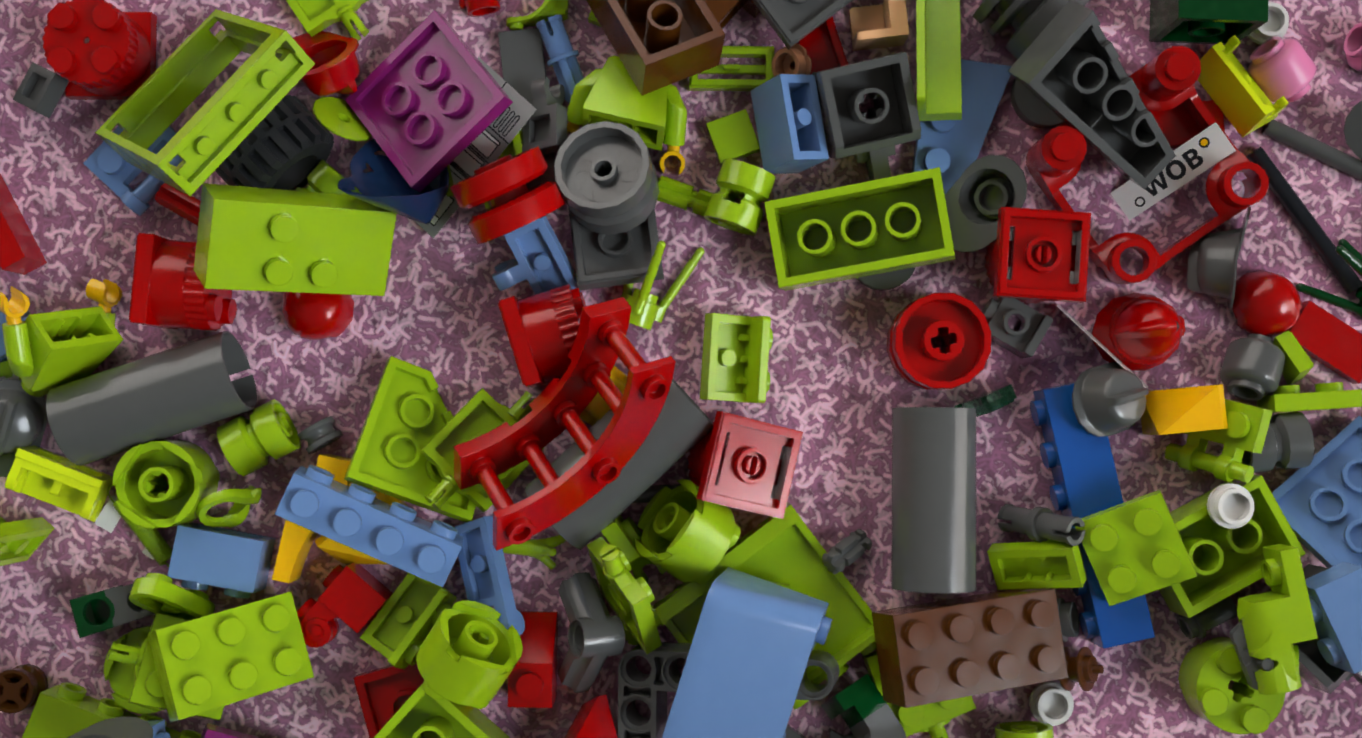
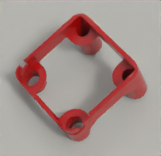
(1162, 86)

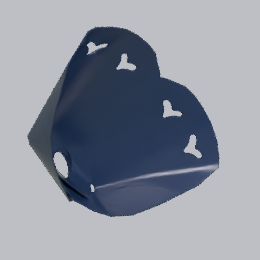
(389, 189)

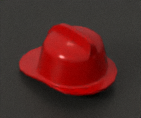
(334, 62)

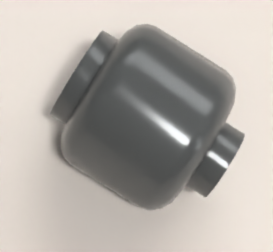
(1252, 367)

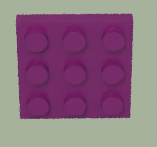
(428, 101)

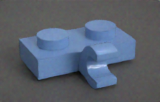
(537, 259)

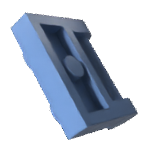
(119, 174)

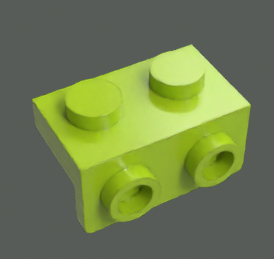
(735, 358)
(407, 620)

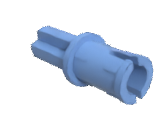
(560, 53)

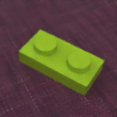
(1326, 396)

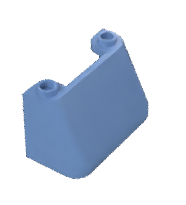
(746, 659)

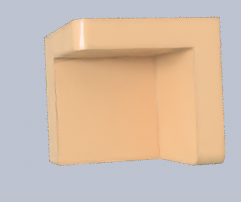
(879, 25)

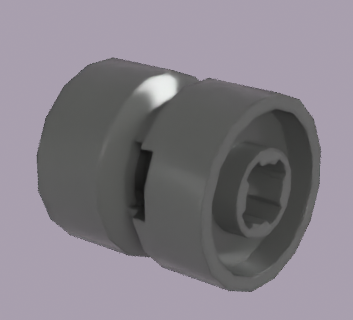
(1286, 446)

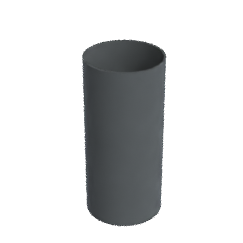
(150, 398)
(672, 436)
(933, 499)

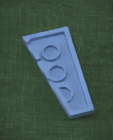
(957, 143)

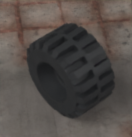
(279, 149)

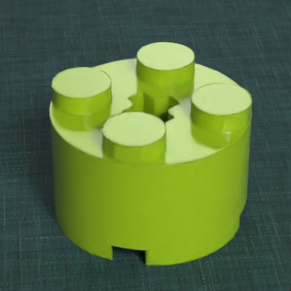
(143, 489)
(686, 533)
(468, 654)
(1205, 683)

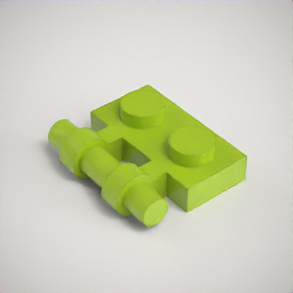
(1245, 432)

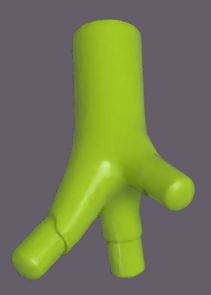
(538, 548)

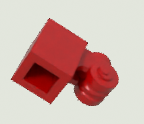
(351, 596)

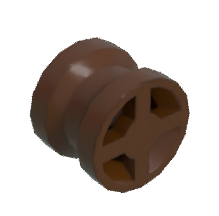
(12, 683)

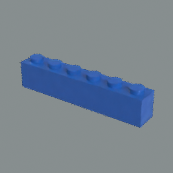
(1083, 486)

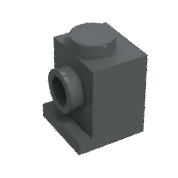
(1032, 329)

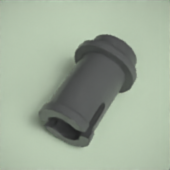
(1207, 619)

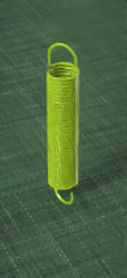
(149, 537)

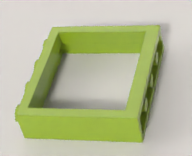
(225, 118)

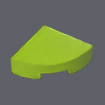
(1296, 360)

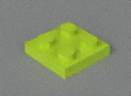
(1136, 548)

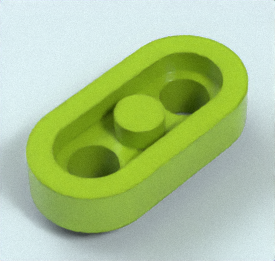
(160, 596)

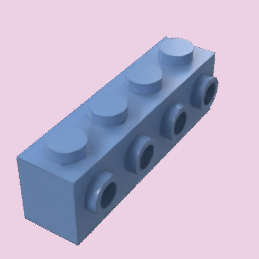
(370, 525)

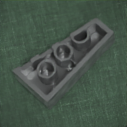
(1086, 86)

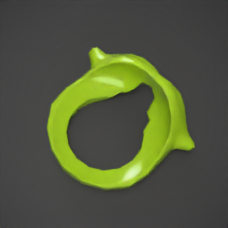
(238, 512)

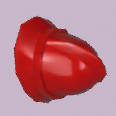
(1138, 331)

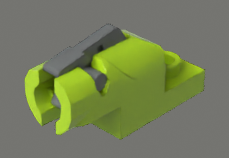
(1274, 622)

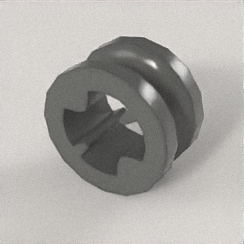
(320, 435)

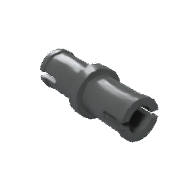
(1041, 524)

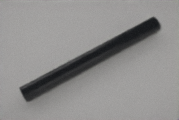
(1306, 222)

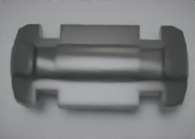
(846, 551)

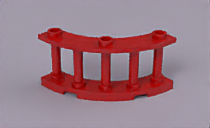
(558, 407)

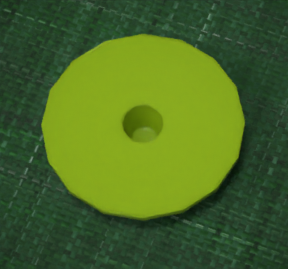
(340, 119)

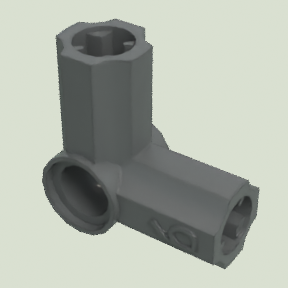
(591, 632)

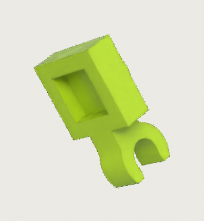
(623, 535)

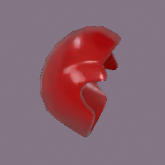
(1266, 303)
(317, 314)

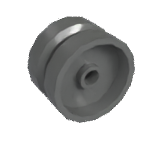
(607, 177)

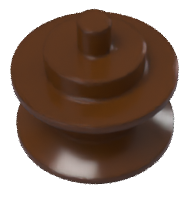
(1081, 669)

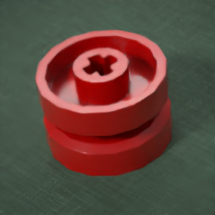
(506, 191)
(963, 337)

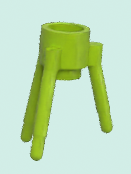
(643, 304)

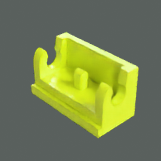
(1236, 90)
(59, 481)

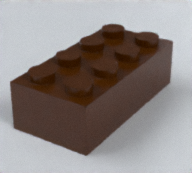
(661, 38)
(969, 646)

